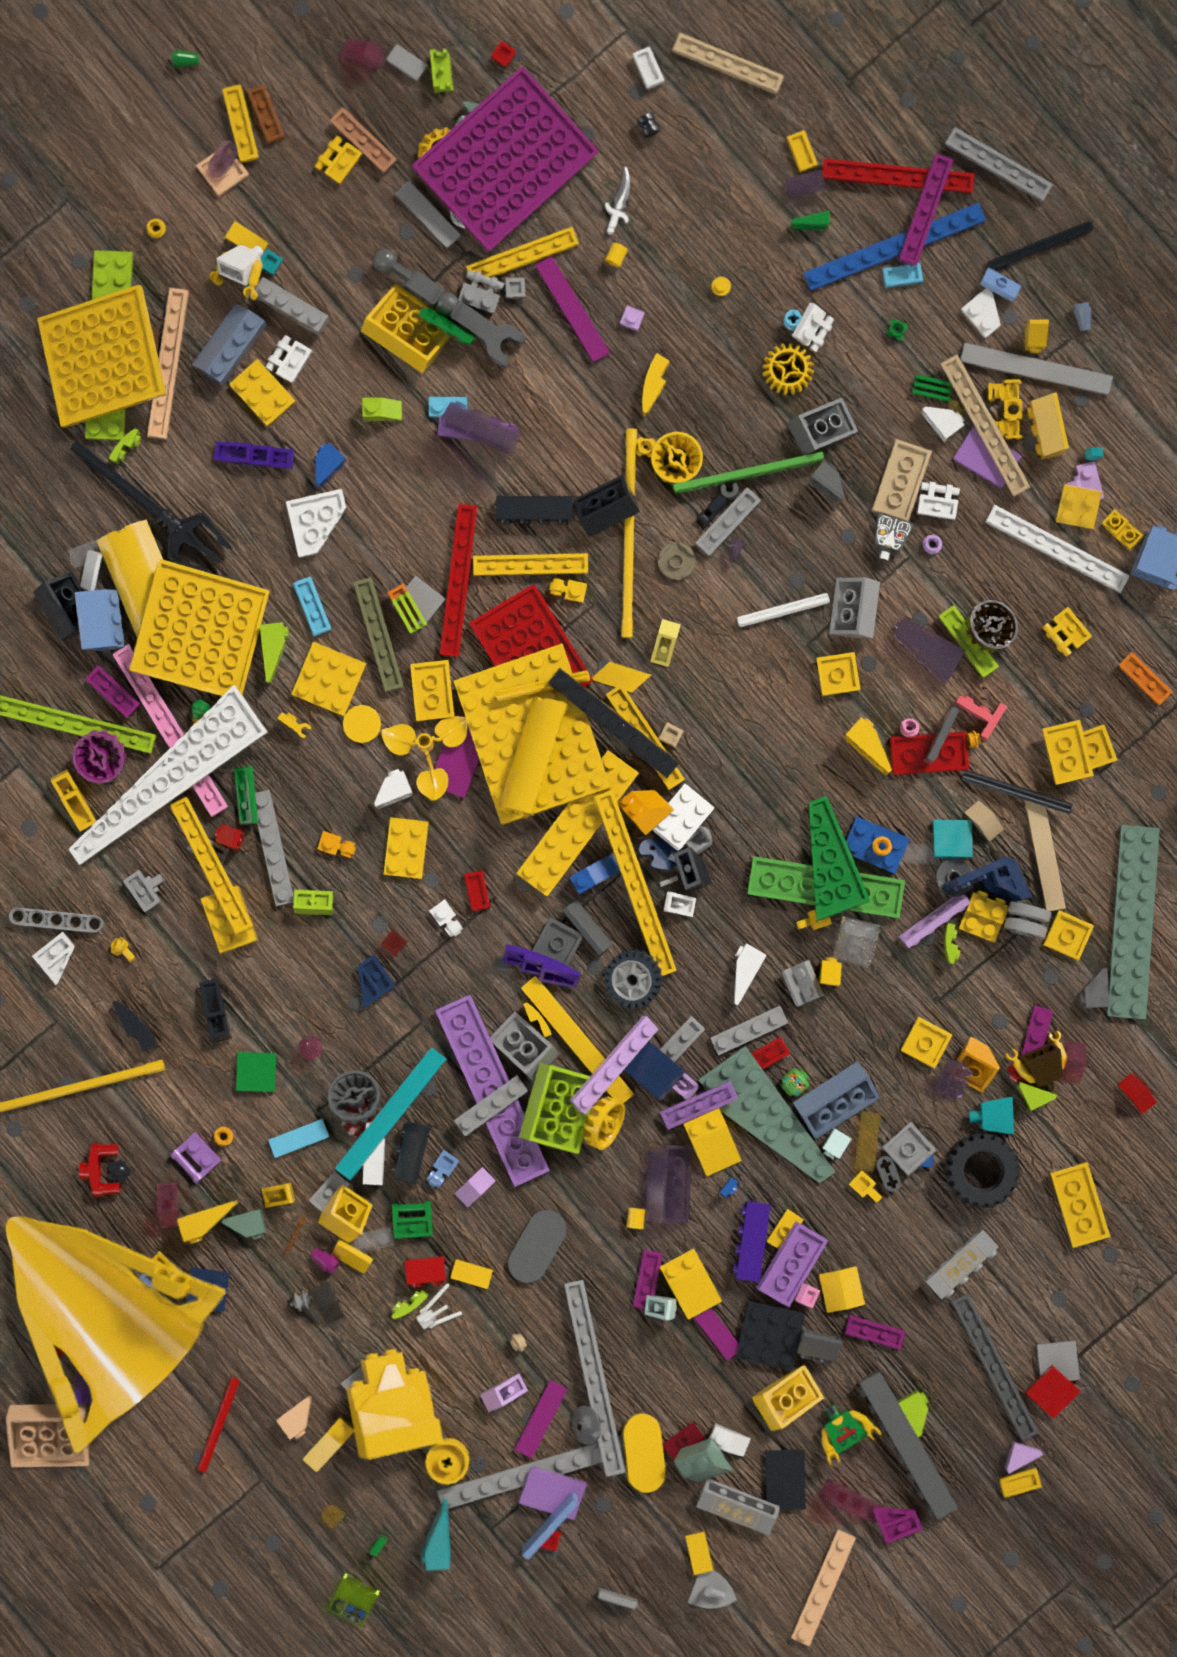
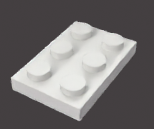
(688, 815)

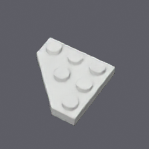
(314, 520)

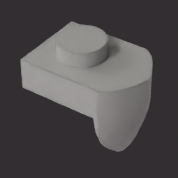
(700, 840)

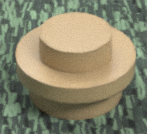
(518, 1342)

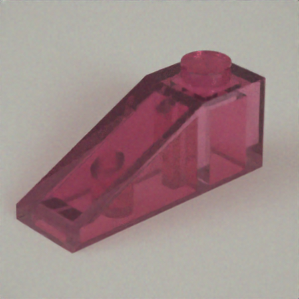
(848, 1500)

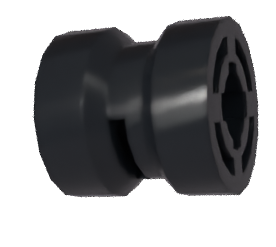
(648, 125)

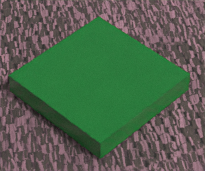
(256, 1071)

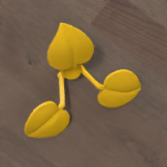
(401, 738)

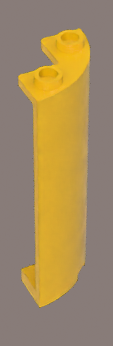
(132, 561)
(532, 756)

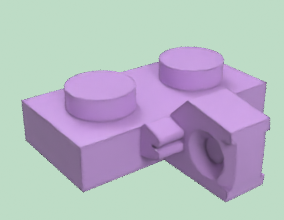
(1087, 477)

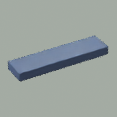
(550, 1525)

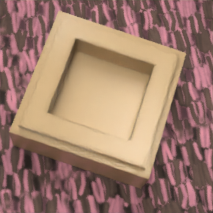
(670, 735)

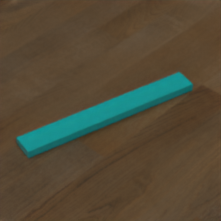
(390, 1114)

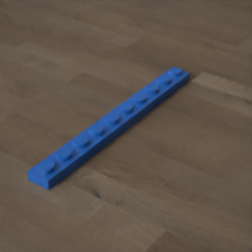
(891, 248)

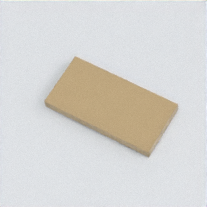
(901, 480)

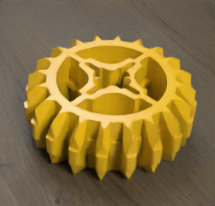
(804, 376)

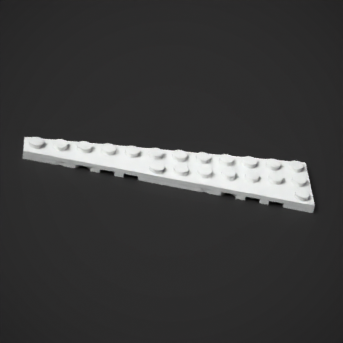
(207, 745)

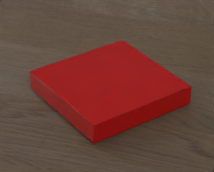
(1053, 1391)

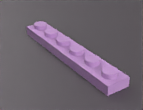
(613, 1065)

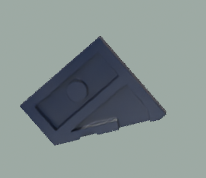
(373, 980)

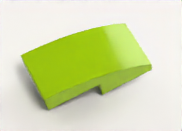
(129, 441)
(951, 950)
(404, 1308)

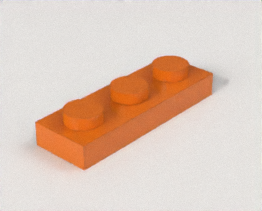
(1145, 678)

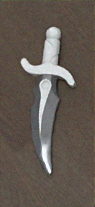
(620, 199)

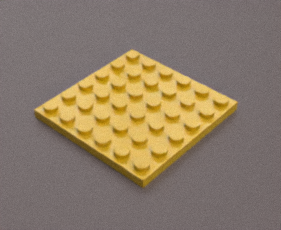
(101, 356)
(198, 629)

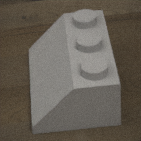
(854, 607)

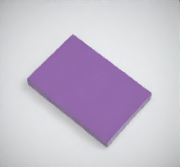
(976, 457)
(548, 1490)

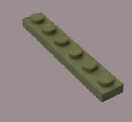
(378, 634)

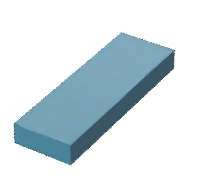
(312, 606)
(298, 1138)

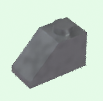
(1096, 991)

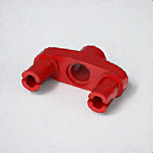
(92, 1170)

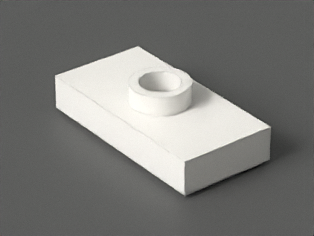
(648, 68)

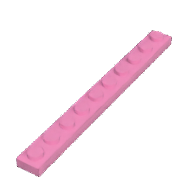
(166, 725)

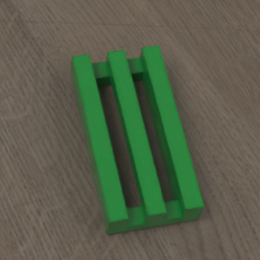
(934, 381)

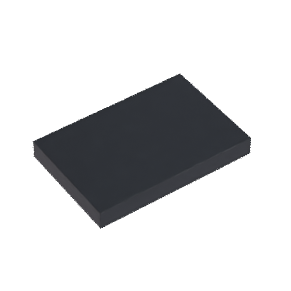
(786, 1478)

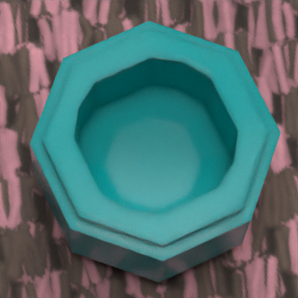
(1093, 453)

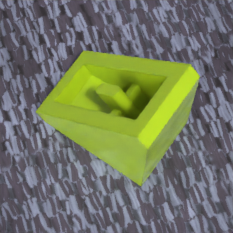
(1033, 1096)

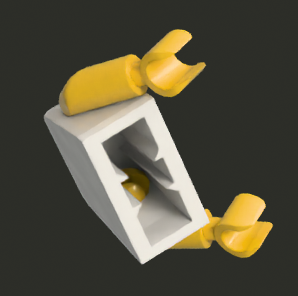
(240, 265)

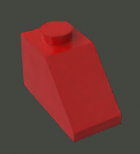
(229, 837)

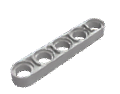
(47, 916)

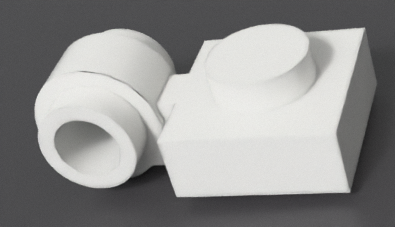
(444, 914)

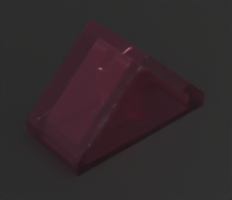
(1075, 1061)

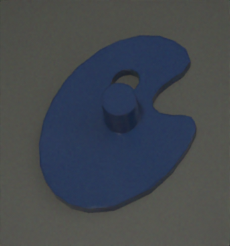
(662, 856)

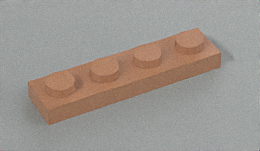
(363, 140)

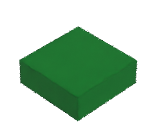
(378, 1545)

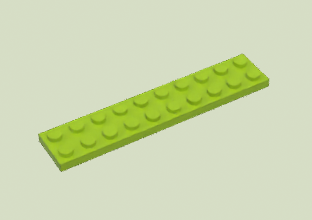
(110, 274)

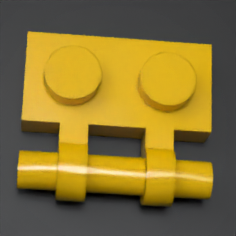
(343, 162)
(1072, 629)

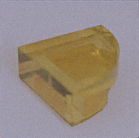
(953, 405)

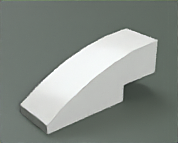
(374, 1166)

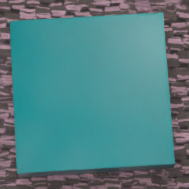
(952, 839)

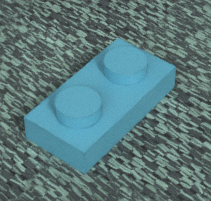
(438, 405)

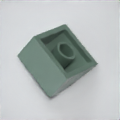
(702, 1461)

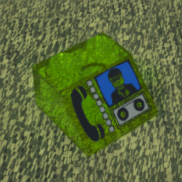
(353, 1600)

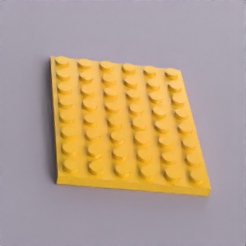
(496, 729)

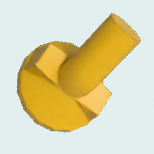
(120, 946)

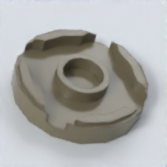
(676, 561)

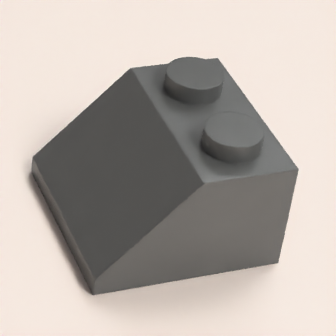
(819, 1345)

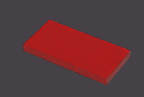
(910, 752)

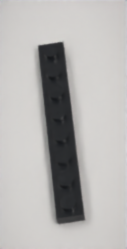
(613, 722)

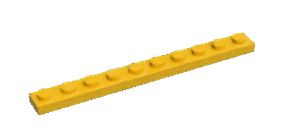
(634, 881)

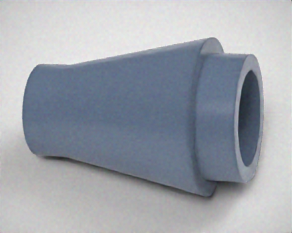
(1083, 315)

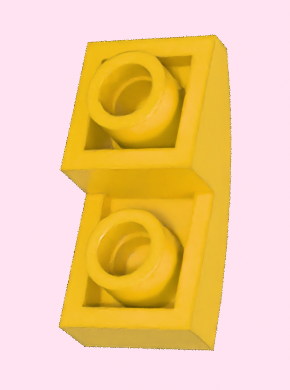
(1122, 530)

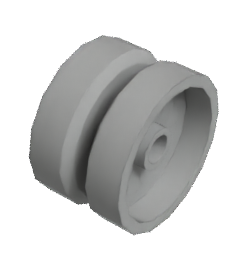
(1027, 921)

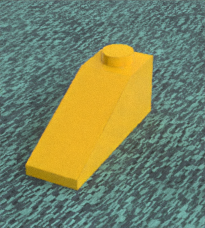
(329, 1444)

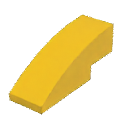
(654, 383)
(73, 800)

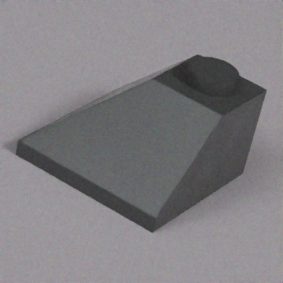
(828, 482)

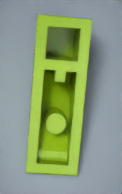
(273, 644)

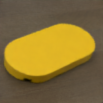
(643, 1453)

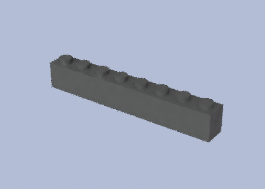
(908, 1445)

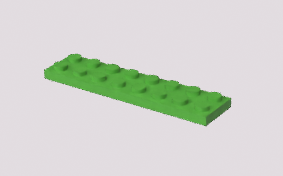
(795, 884)

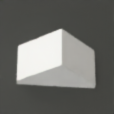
(679, 904)

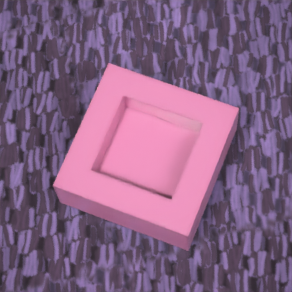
(807, 1295)

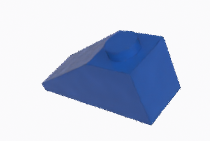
(595, 874)

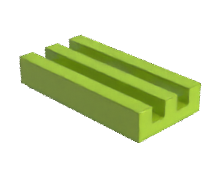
(401, 598)

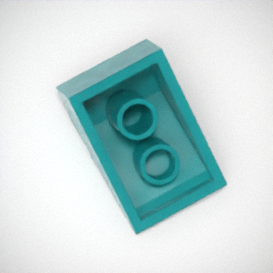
(437, 1548)

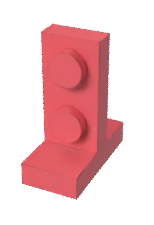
(981, 713)

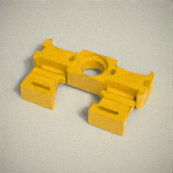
(1011, 393)

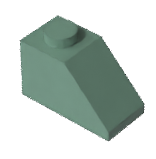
(247, 1224)

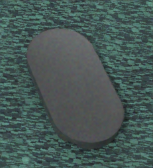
(537, 1246)

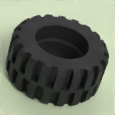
(1008, 1170)

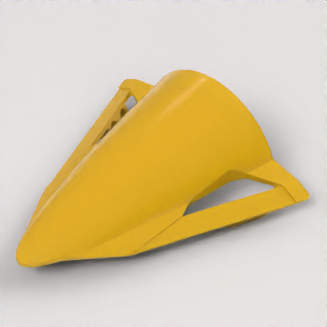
(108, 1322)

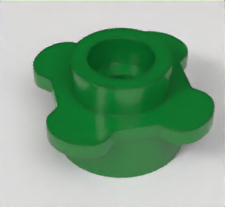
(897, 334)

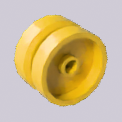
(445, 1472)

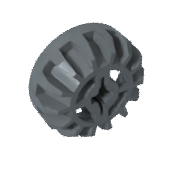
(349, 1085)

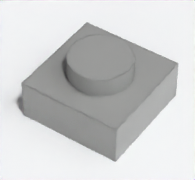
(515, 288)

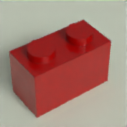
(425, 1270)

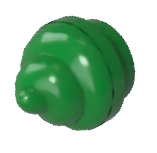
(199, 708)

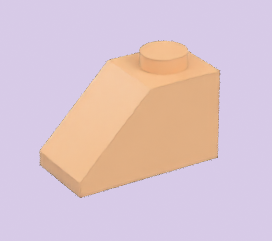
(296, 1419)

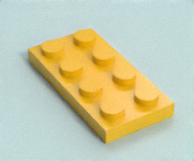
(1079, 1204)

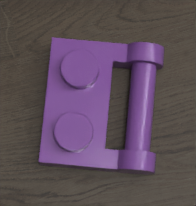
(200, 1152)

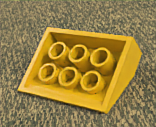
(402, 331)

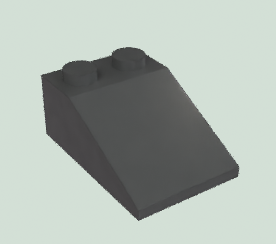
(822, 426)

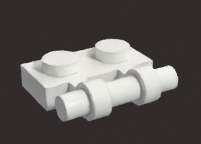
(809, 324)
(293, 362)
(937, 506)

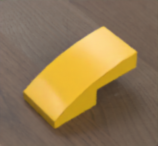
(242, 236)
(534, 1015)

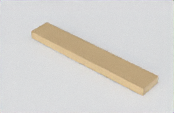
(728, 63)
(1045, 856)

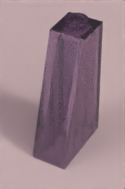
(931, 650)

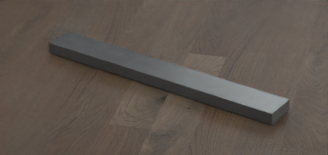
(994, 1366)

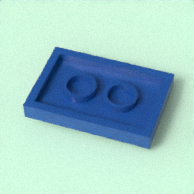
(861, 845)

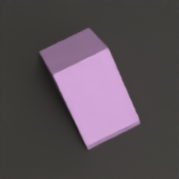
(686, 1086)
(475, 1187)
(1020, 1455)

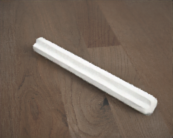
(782, 610)

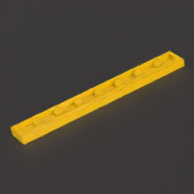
(211, 866)
(572, 1035)

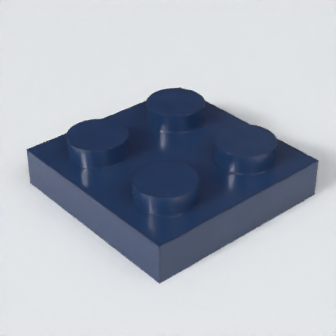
(211, 1277)

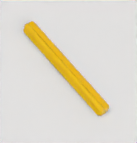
(535, 687)

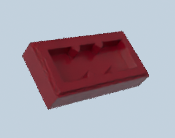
(685, 1437)

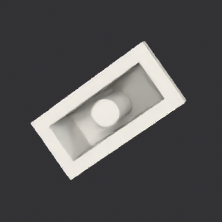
(943, 421)
(729, 1440)

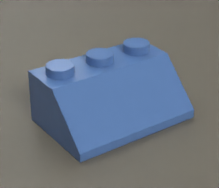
(99, 620)

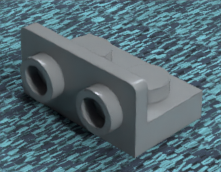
(802, 983)

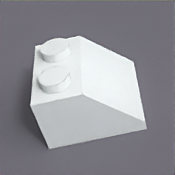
(393, 789)

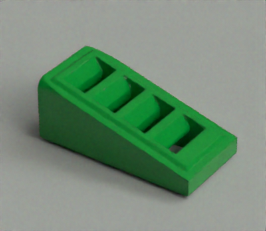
(816, 221)

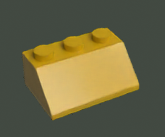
(1048, 426)

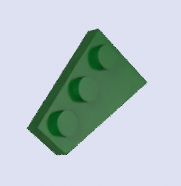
(447, 326)

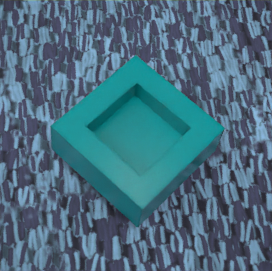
(271, 262)

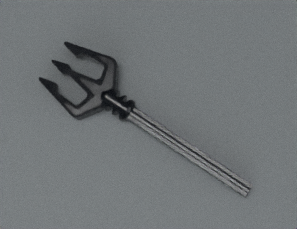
(180, 530)

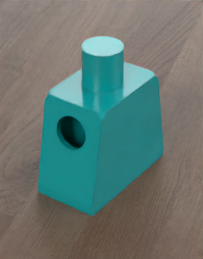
(995, 1115)

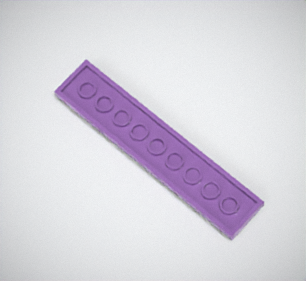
(484, 1076)

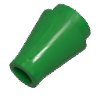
(183, 58)

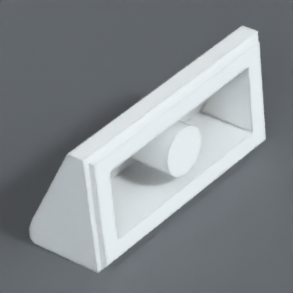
(91, 570)

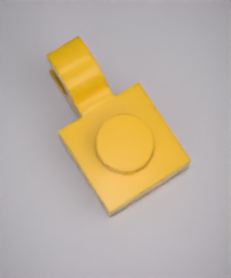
(290, 721)
(812, 921)
(864, 1185)

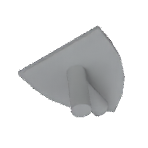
(711, 1591)

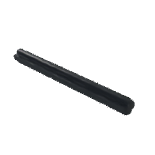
(1040, 245)
(1017, 791)

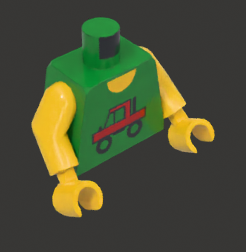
(844, 1430)

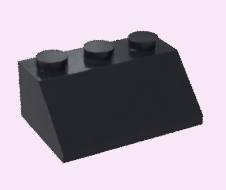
(606, 506)
(59, 604)
(411, 1151)

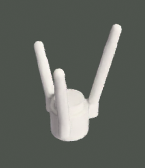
(428, 1318)

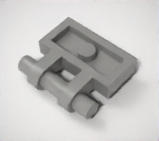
(478, 297)

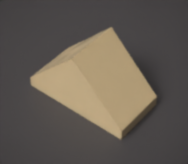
(984, 820)

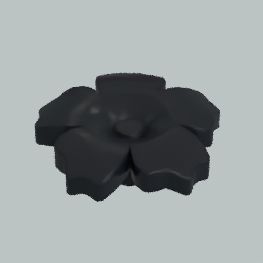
(118, 1171)

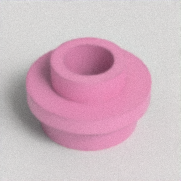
(909, 723)

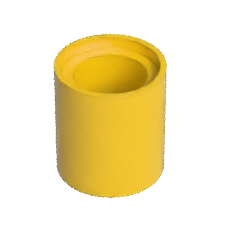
(616, 254)
(636, 1218)

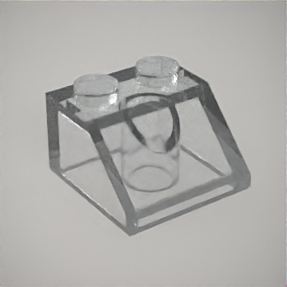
(856, 942)

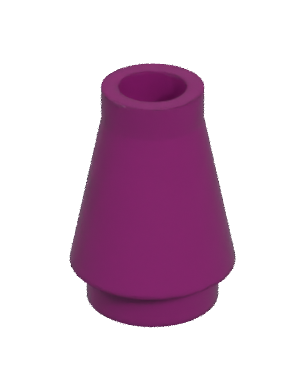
(326, 1262)

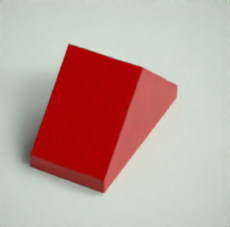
(1137, 1093)

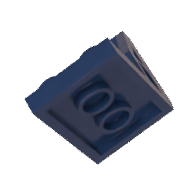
(1006, 883)

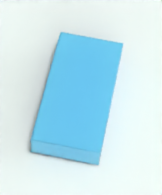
(902, 275)

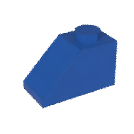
(328, 462)

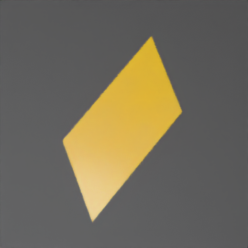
(616, 674)

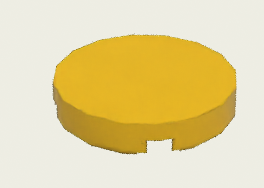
(362, 724)

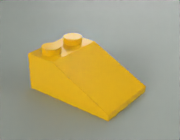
(867, 743)
(712, 1141)
(200, 1223)
(691, 1284)
(787, 1398)

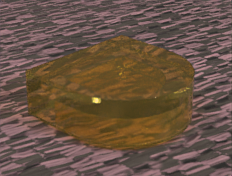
(332, 1515)

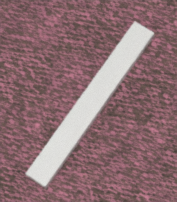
(1057, 549)

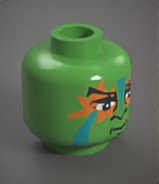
(795, 1082)

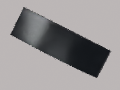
(215, 1010)
(136, 1026)

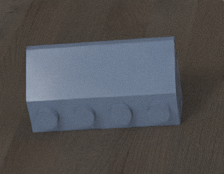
(229, 344)
(836, 1100)

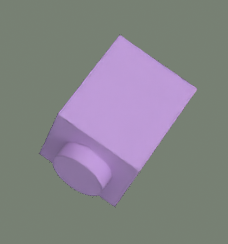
(503, 1393)

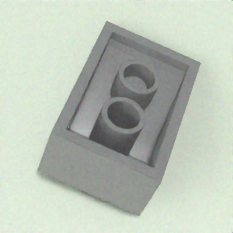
(523, 1045)

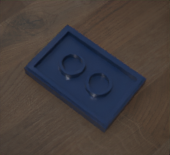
(654, 1070)

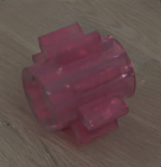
(310, 1047)

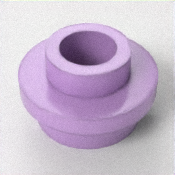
(934, 538)

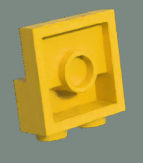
(984, 916)

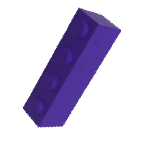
(753, 1240)

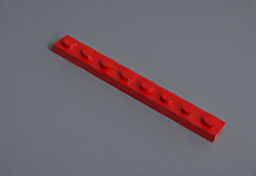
(892, 175)
(458, 580)

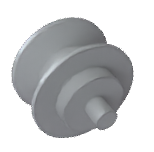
(301, 1300)

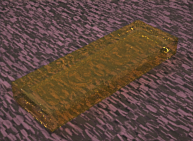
(867, 1141)

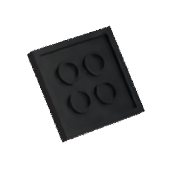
(770, 1335)

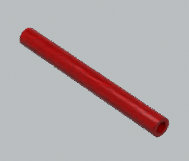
(218, 1424)

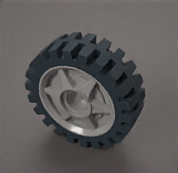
(621, 987)

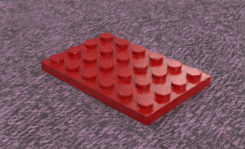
(523, 628)

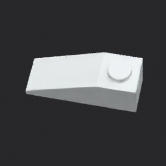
(747, 965)

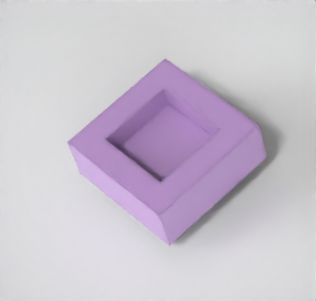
(632, 318)

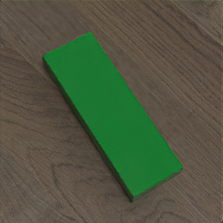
(246, 795)

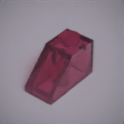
(363, 52)
(168, 1204)

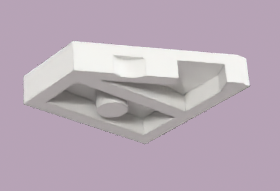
(983, 313)
(54, 956)

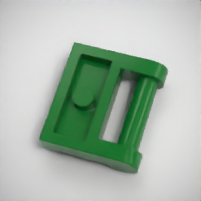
(414, 1225)

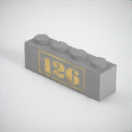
(291, 307)
(961, 1264)
(737, 1506)

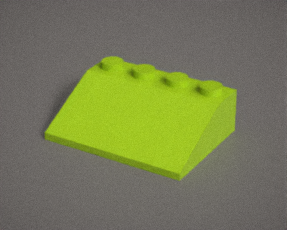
(550, 1114)

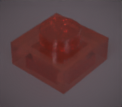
(394, 942)

